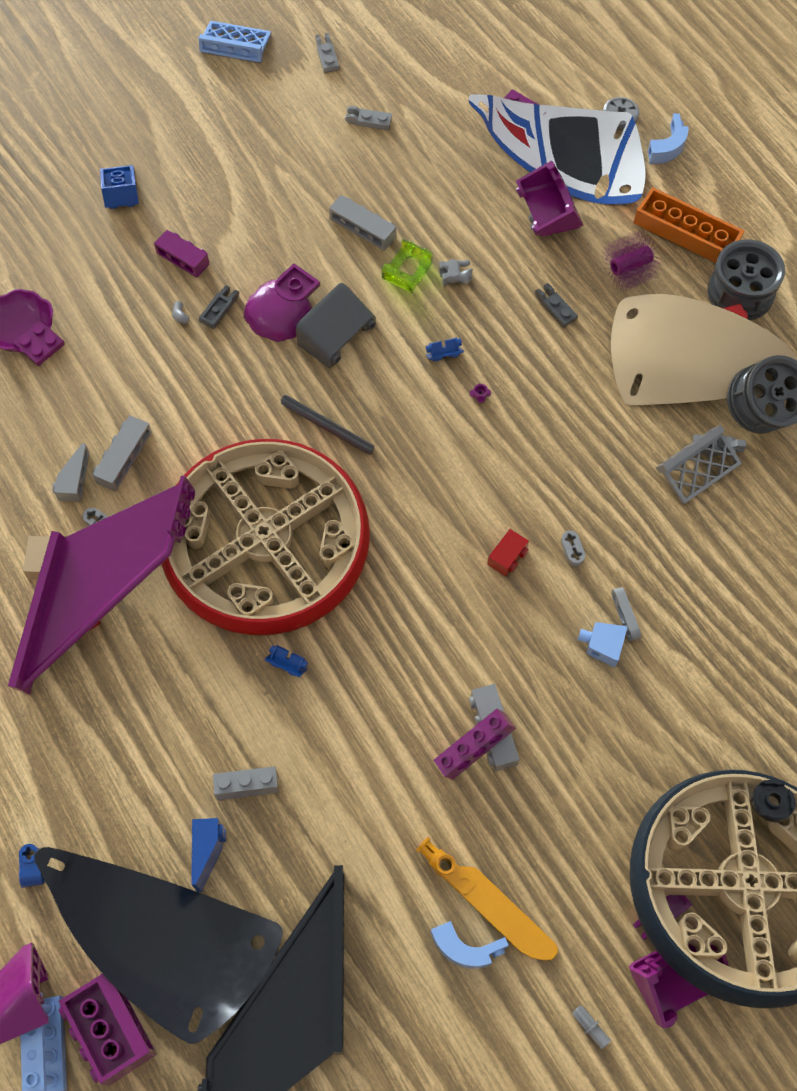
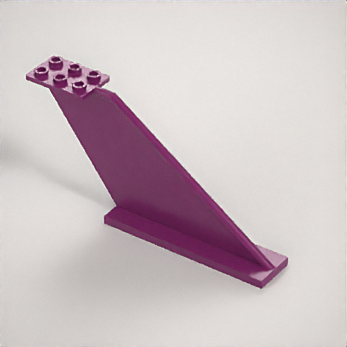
(92, 573)

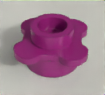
(480, 388)

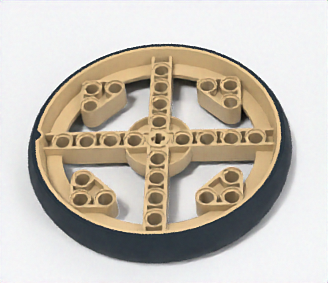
(672, 938)

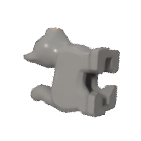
(451, 272)

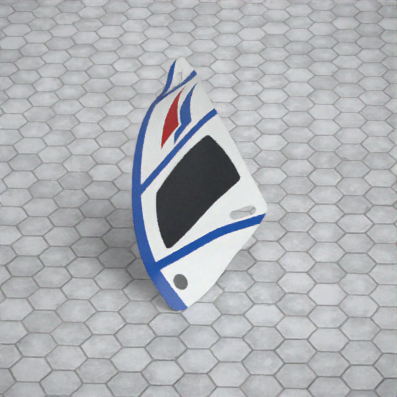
(574, 139)

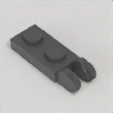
(556, 306)
(218, 307)

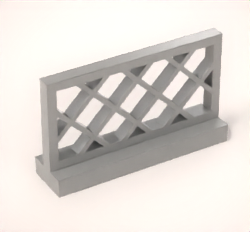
(695, 449)

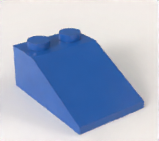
(119, 186)
(206, 848)

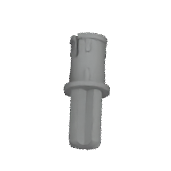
(591, 1027)

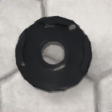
(765, 808)

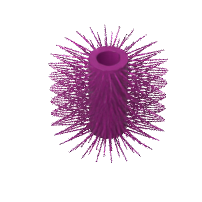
(632, 260)

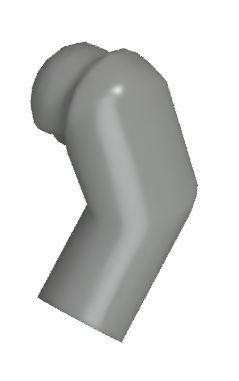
(178, 314)

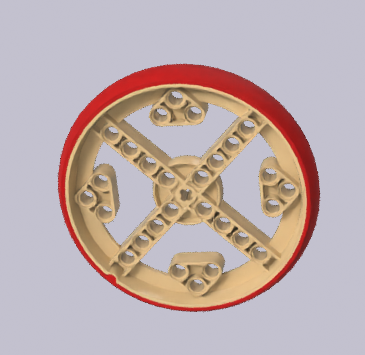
(264, 535)

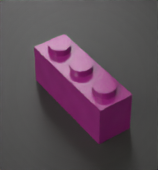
(182, 253)

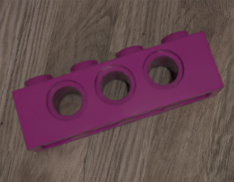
(474, 744)

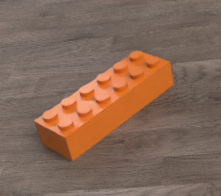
(685, 224)

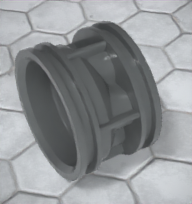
(750, 264)
(750, 410)

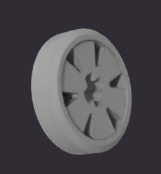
(622, 104)

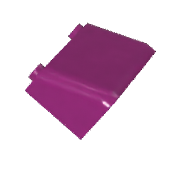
(549, 201)
(664, 988)
(21, 995)

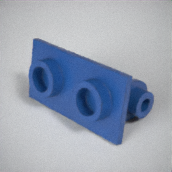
(437, 351)
(294, 665)

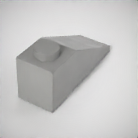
(72, 476)

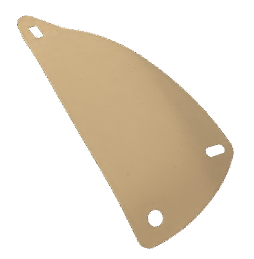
(684, 349)

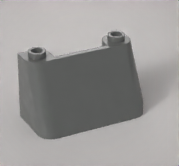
(333, 324)

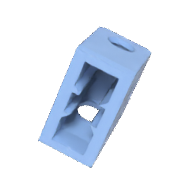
(604, 642)

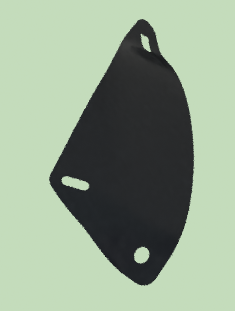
(161, 941)

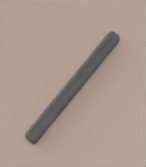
(327, 424)

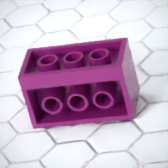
(121, 1025)

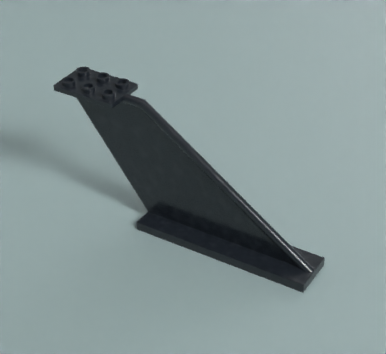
(294, 1012)

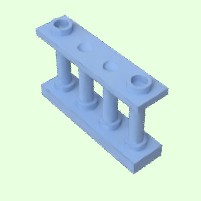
(45, 1053)

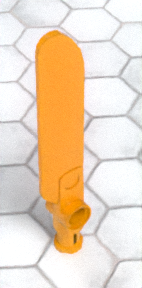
(492, 905)

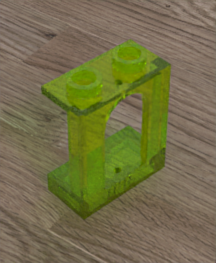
(401, 279)

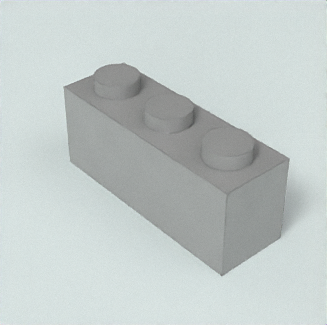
(245, 783)

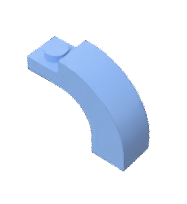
(668, 149)
(462, 954)

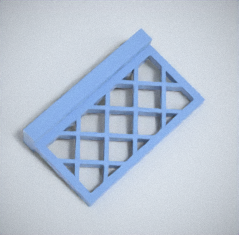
(228, 46)

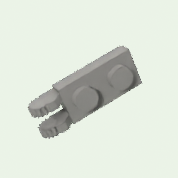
(327, 54)
(368, 118)

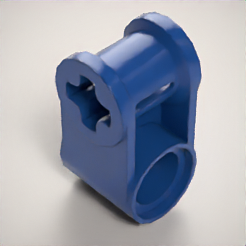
(29, 873)

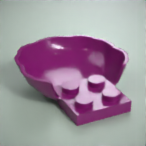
(280, 304)
(27, 325)

